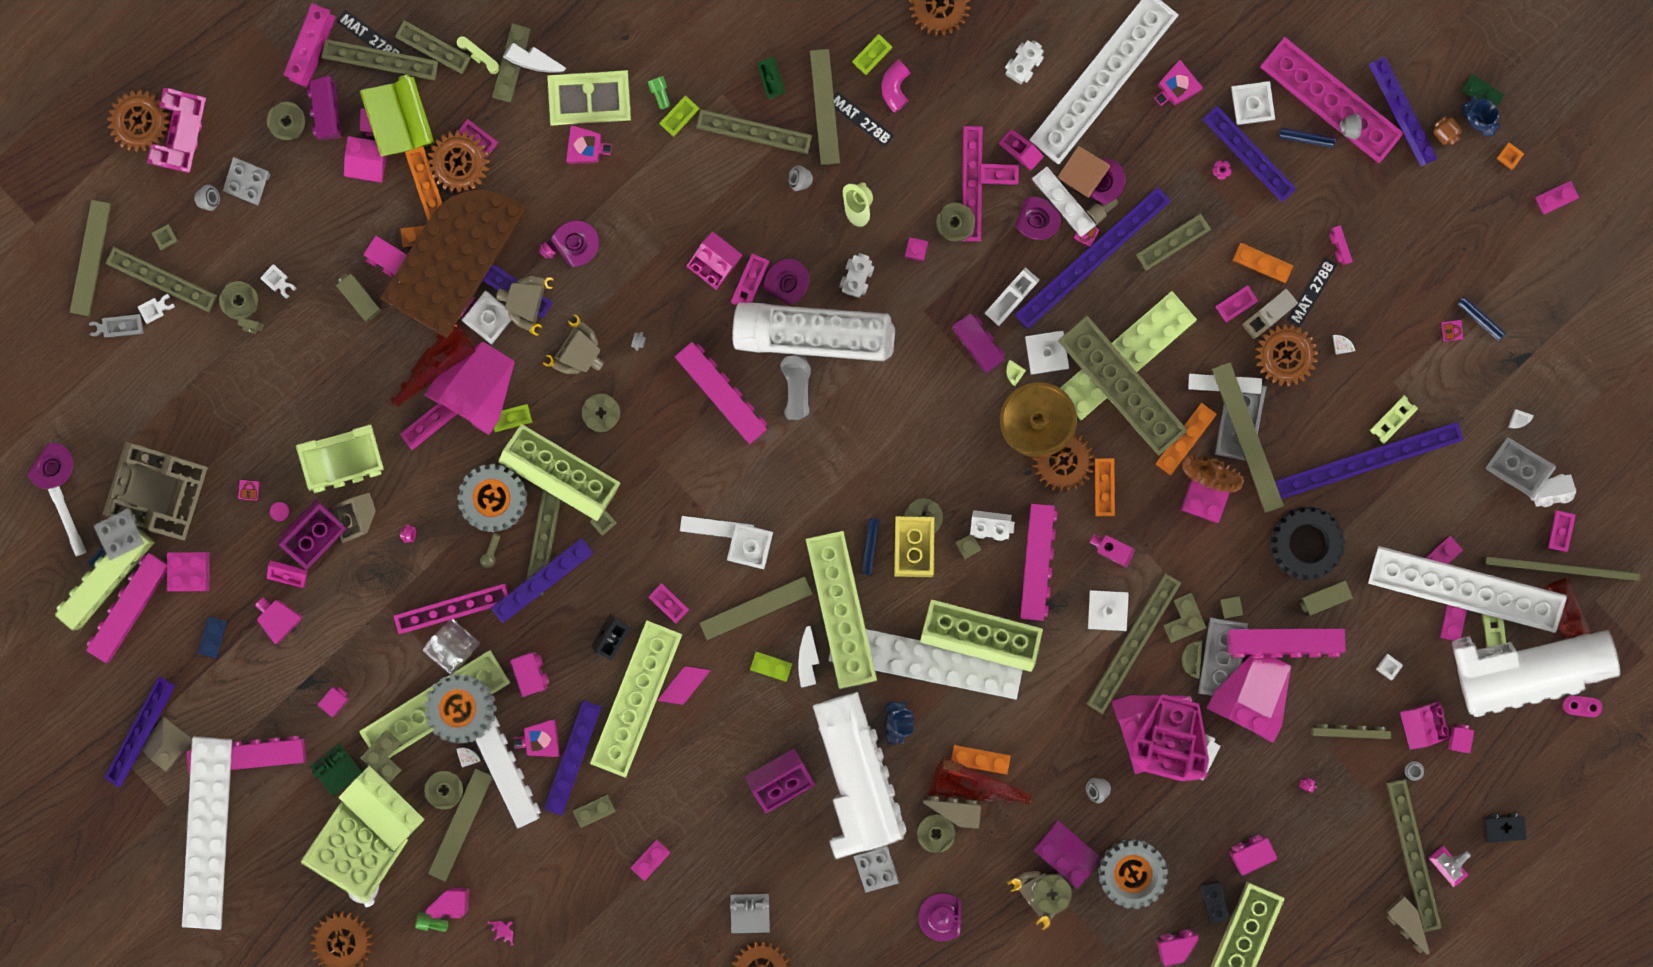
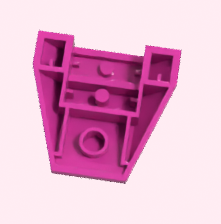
(475, 387)
(1254, 696)
(1132, 714)
(1173, 741)

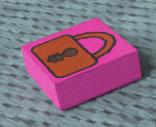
(1088, 238)
(1452, 330)
(248, 490)

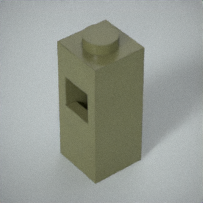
(358, 297)
(1325, 598)

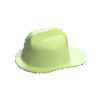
(857, 203)

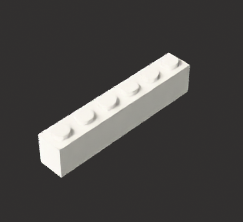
(507, 776)

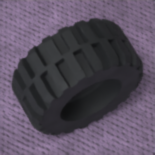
(1333, 543)

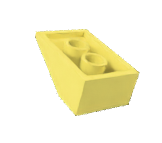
(914, 547)

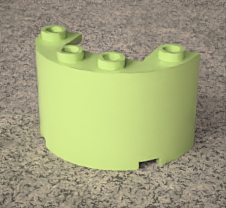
(340, 459)

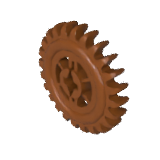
(938, 24)
(148, 105)
(450, 178)
(1302, 345)
(1048, 473)
(1212, 474)
(337, 924)
(762, 951)

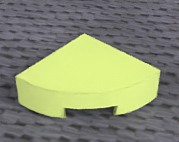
(1014, 372)

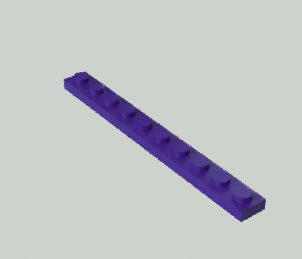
(1092, 258)
(1369, 460)

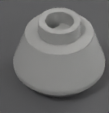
(1351, 126)
(800, 178)
(207, 198)
(1098, 789)

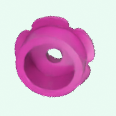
(1217, 172)
(547, 250)
(408, 534)
(1307, 785)

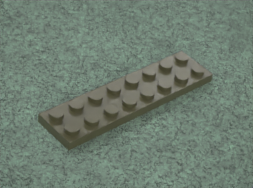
(1122, 385)

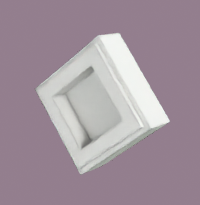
(1389, 667)

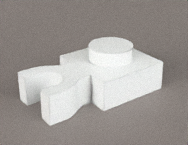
(276, 279)
(153, 310)

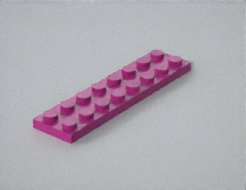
(1330, 98)

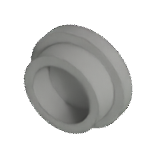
(638, 341)
(1414, 771)

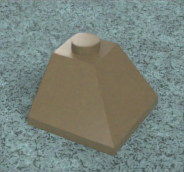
(355, 515)
(166, 744)

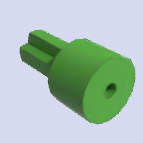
(658, 87)
(425, 921)

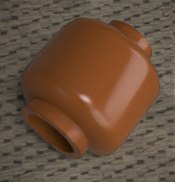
(1447, 131)

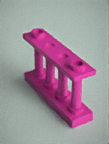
(309, 45)

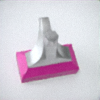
(1450, 866)

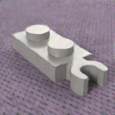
(119, 326)

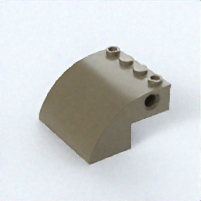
(156, 490)

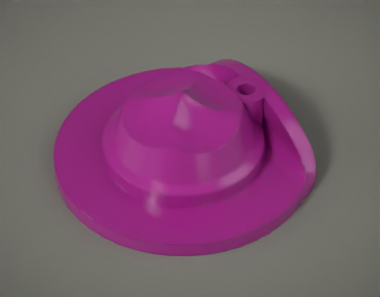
(1111, 184)
(1038, 218)
(576, 242)
(787, 281)
(51, 467)
(940, 917)

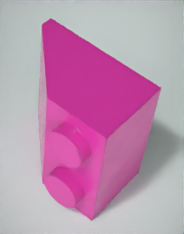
(363, 160)

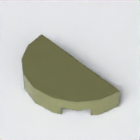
(1192, 658)

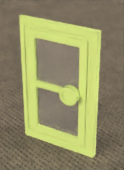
(589, 98)

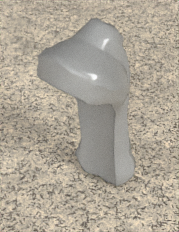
(797, 374)

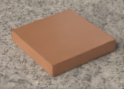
(1083, 171)

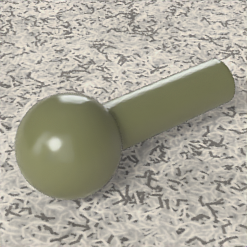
(488, 560)

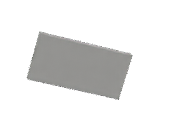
(1227, 442)
(1216, 662)

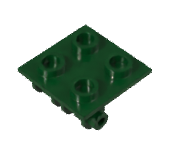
(335, 769)

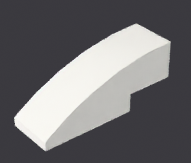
(532, 60)
(1012, 296)
(807, 658)

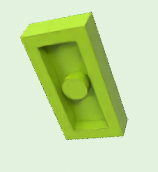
(872, 54)
(679, 116)
(513, 418)
(771, 666)

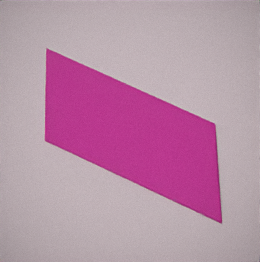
(683, 685)

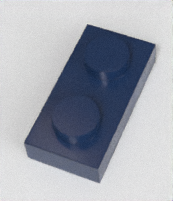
(212, 637)

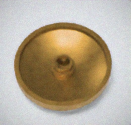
(1038, 419)

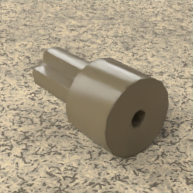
(1098, 211)

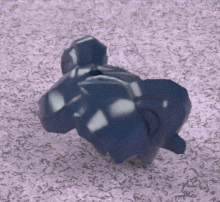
(1482, 115)
(898, 722)

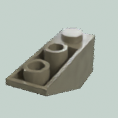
(1269, 314)
(960, 813)
(1408, 919)

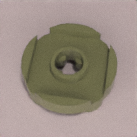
(280, 112)
(950, 231)
(230, 294)
(609, 405)
(930, 507)
(437, 798)
(925, 831)
(1043, 887)

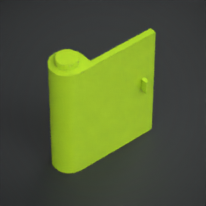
(397, 116)

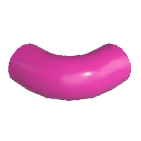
(891, 86)

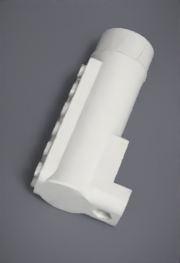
(813, 331)
(1507, 677)
(865, 797)

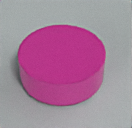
(279, 511)

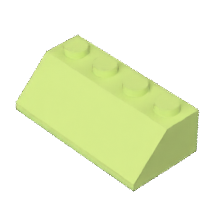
(381, 808)

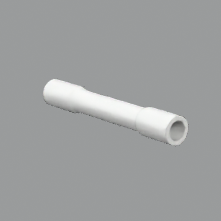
(75, 539)

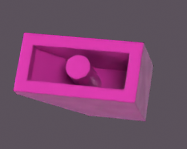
(1021, 149)

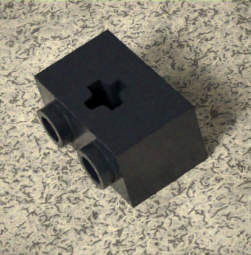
(610, 637)
(1493, 829)
(1214, 902)

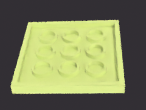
(351, 854)

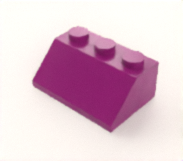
(324, 108)
(979, 342)
(311, 534)
(779, 781)
(1067, 854)

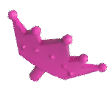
(502, 930)

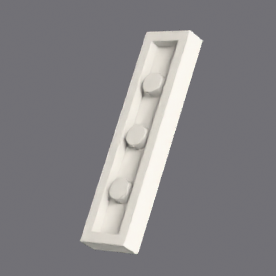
(1063, 201)

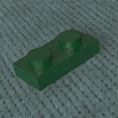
(771, 77)
(1481, 90)

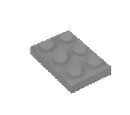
(1520, 467)

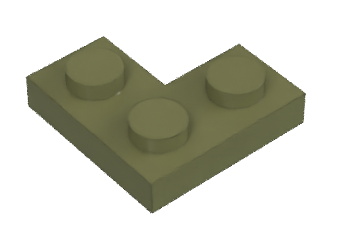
(1189, 621)
(378, 756)

